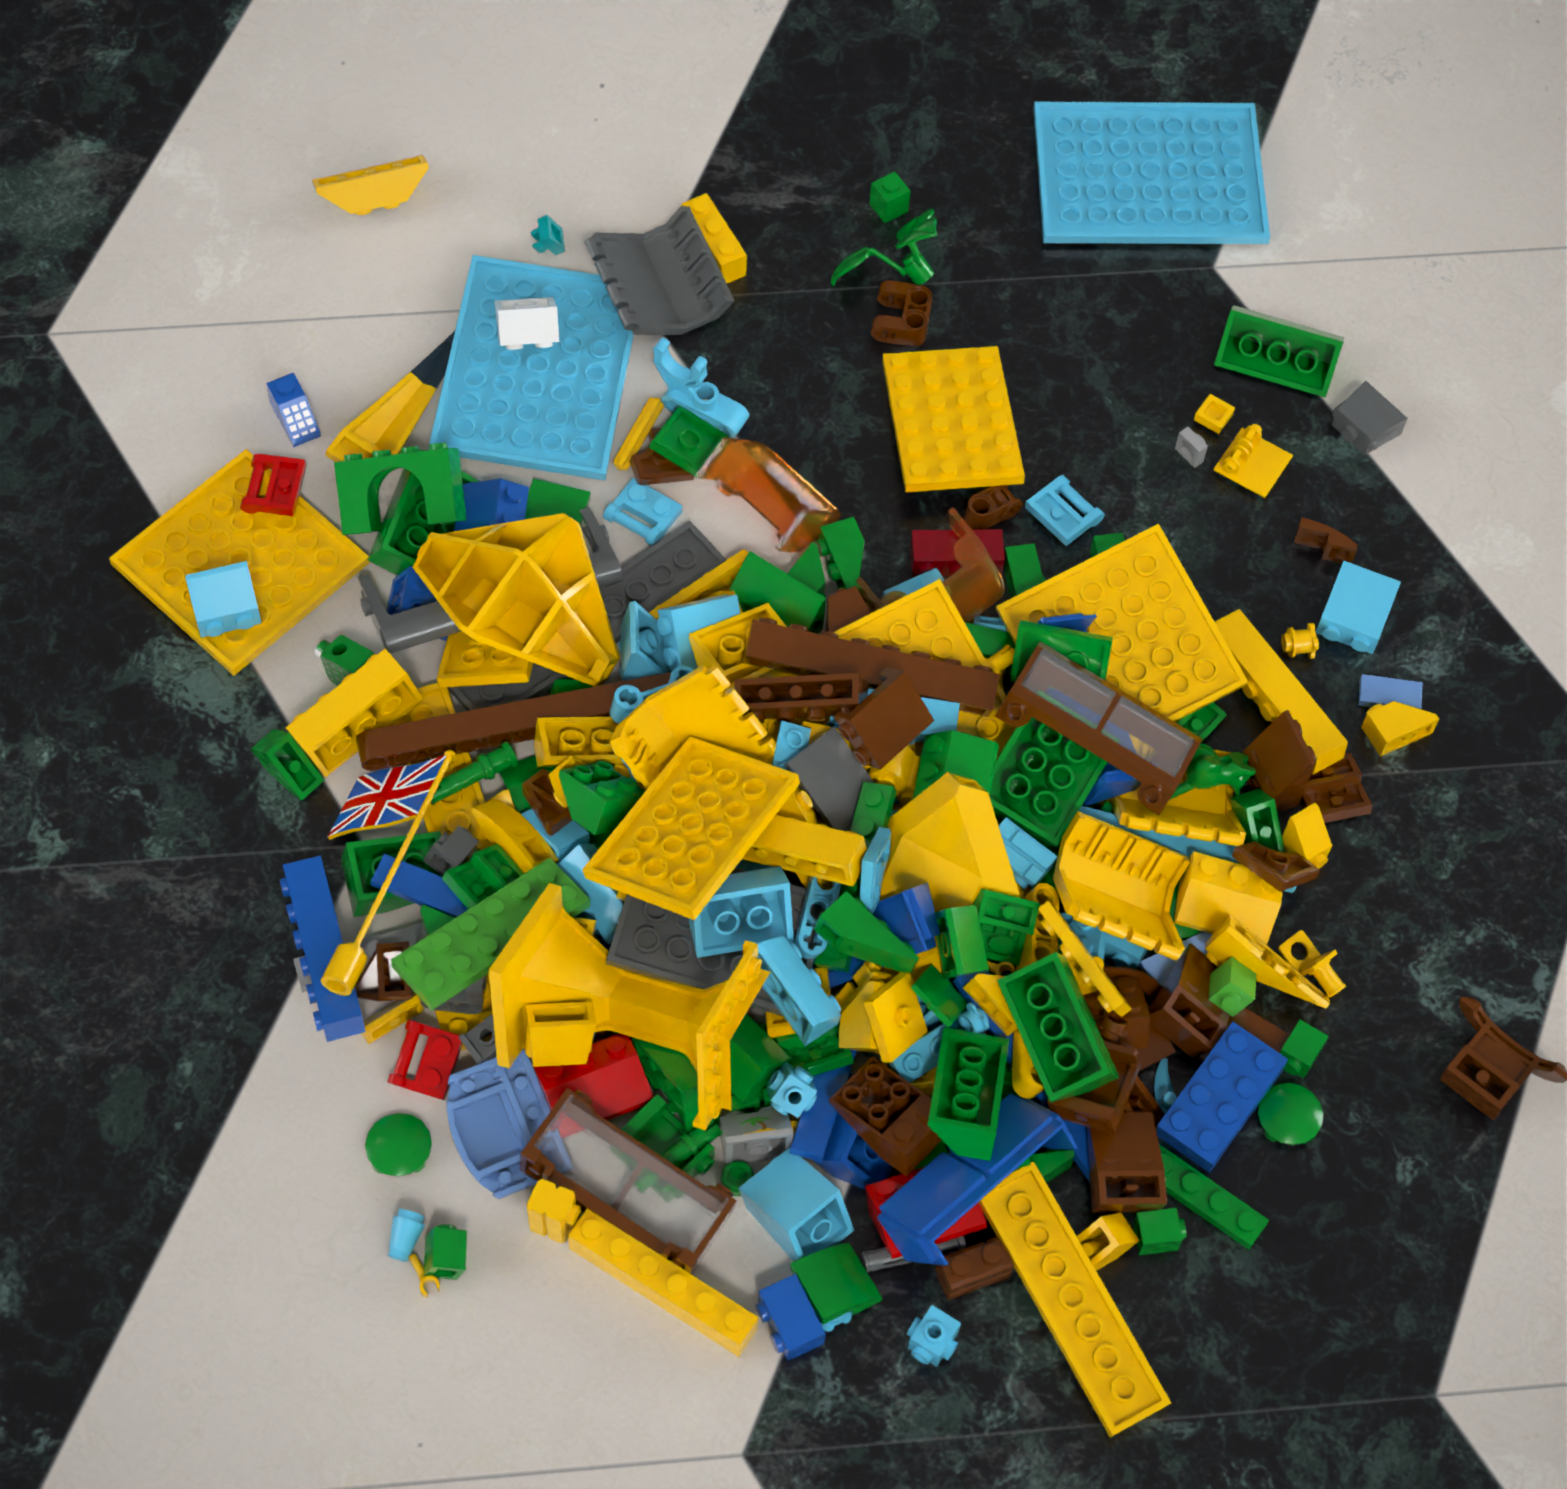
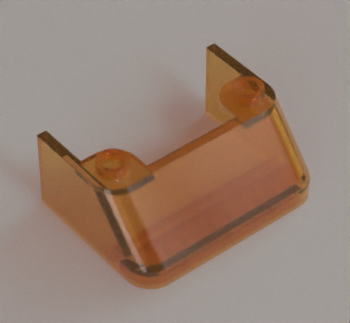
(771, 489)
(970, 588)

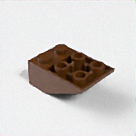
(1281, 762)
(1183, 1005)
(888, 1115)
(1127, 1166)

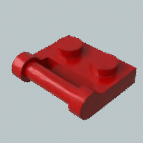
(282, 488)
(436, 1062)

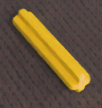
(638, 433)

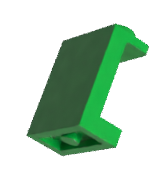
(660, 1130)

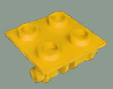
(1253, 461)

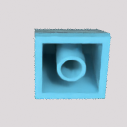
(797, 1206)

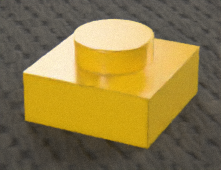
(1214, 413)

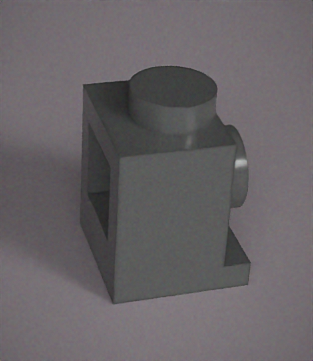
(450, 850)
(474, 1043)

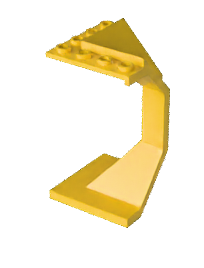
(563, 963)

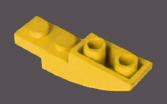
(513, 834)

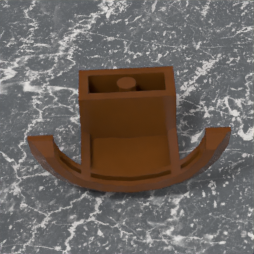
(1131, 986)
(1494, 1064)

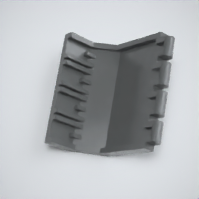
(662, 277)

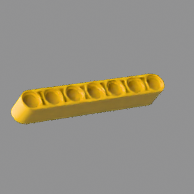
(1036, 946)

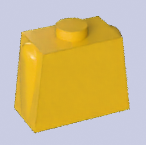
(559, 1033)

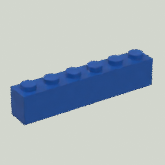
(319, 937)

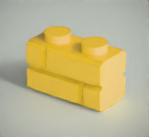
(552, 1211)

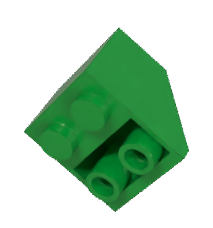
(598, 795)

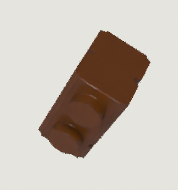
(974, 1268)

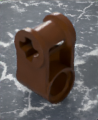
(995, 504)

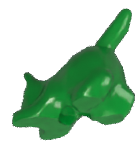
(1210, 770)

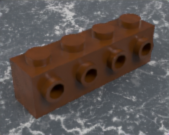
(802, 696)

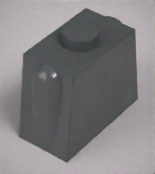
(1368, 419)

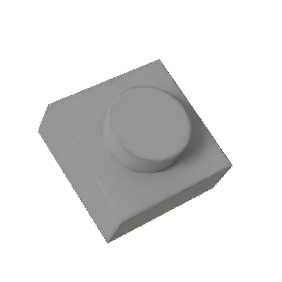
(1191, 447)

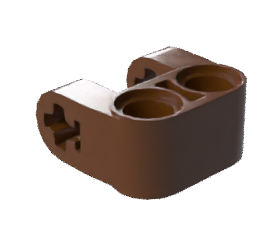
(897, 329)

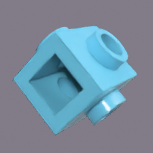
(789, 1080)
(933, 1336)

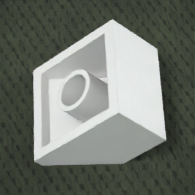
(527, 322)

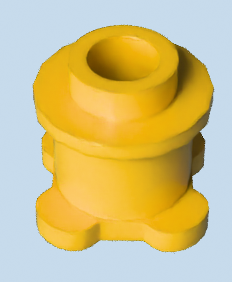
(1300, 641)

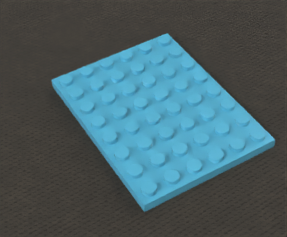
(1150, 173)
(532, 403)

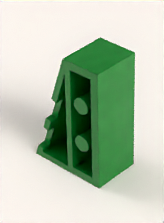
(676, 1078)

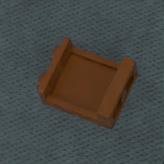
(885, 720)
(1104, 1105)

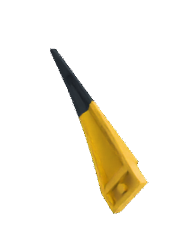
(395, 415)

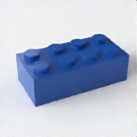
(1221, 1097)

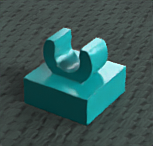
(549, 236)

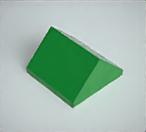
(960, 942)
(753, 1059)

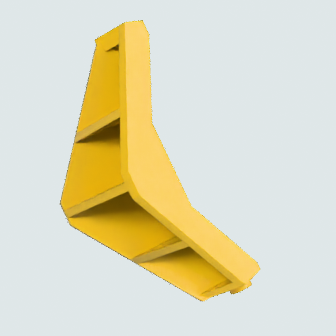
(525, 593)
(952, 844)

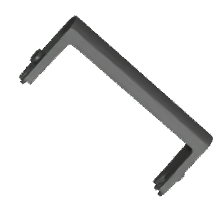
(432, 621)

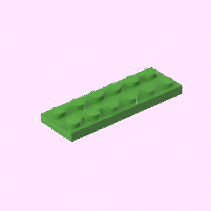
(472, 941)

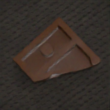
(539, 795)

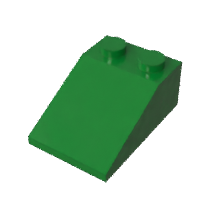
(361, 862)

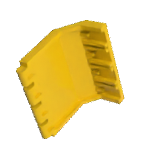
(688, 708)
(1196, 814)
(1120, 883)

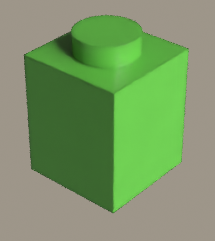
(1232, 986)

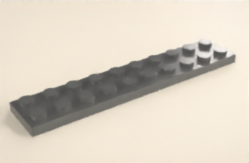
(646, 579)

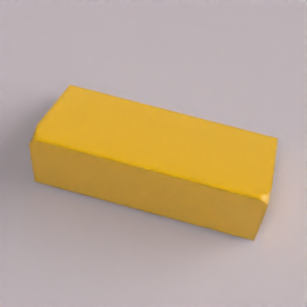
(391, 1018)

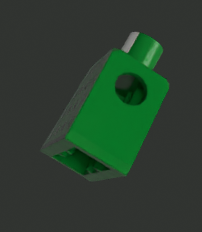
(342, 657)

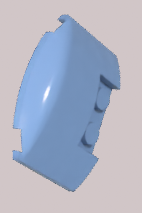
(493, 1119)

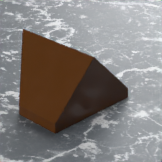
(379, 979)

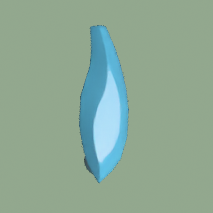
(1163, 1087)

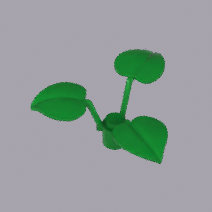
(914, 263)

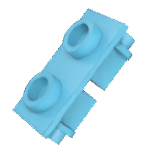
(790, 741)
(919, 1057)

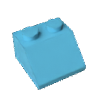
(223, 599)
(640, 644)

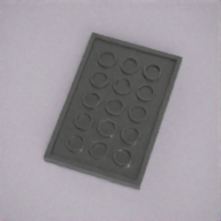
(662, 947)

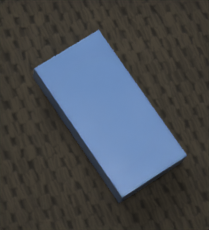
(1383, 690)

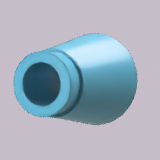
(405, 1233)

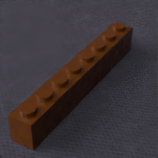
(810, 653)

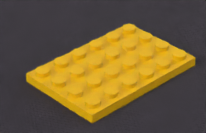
(952, 419)
(691, 827)

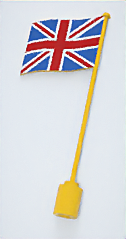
(373, 803)

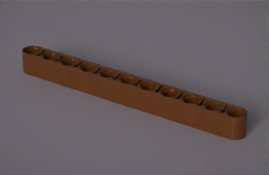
(485, 726)

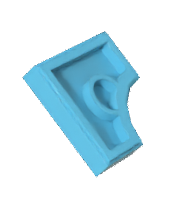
(874, 867)

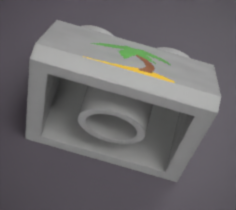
(755, 1135)

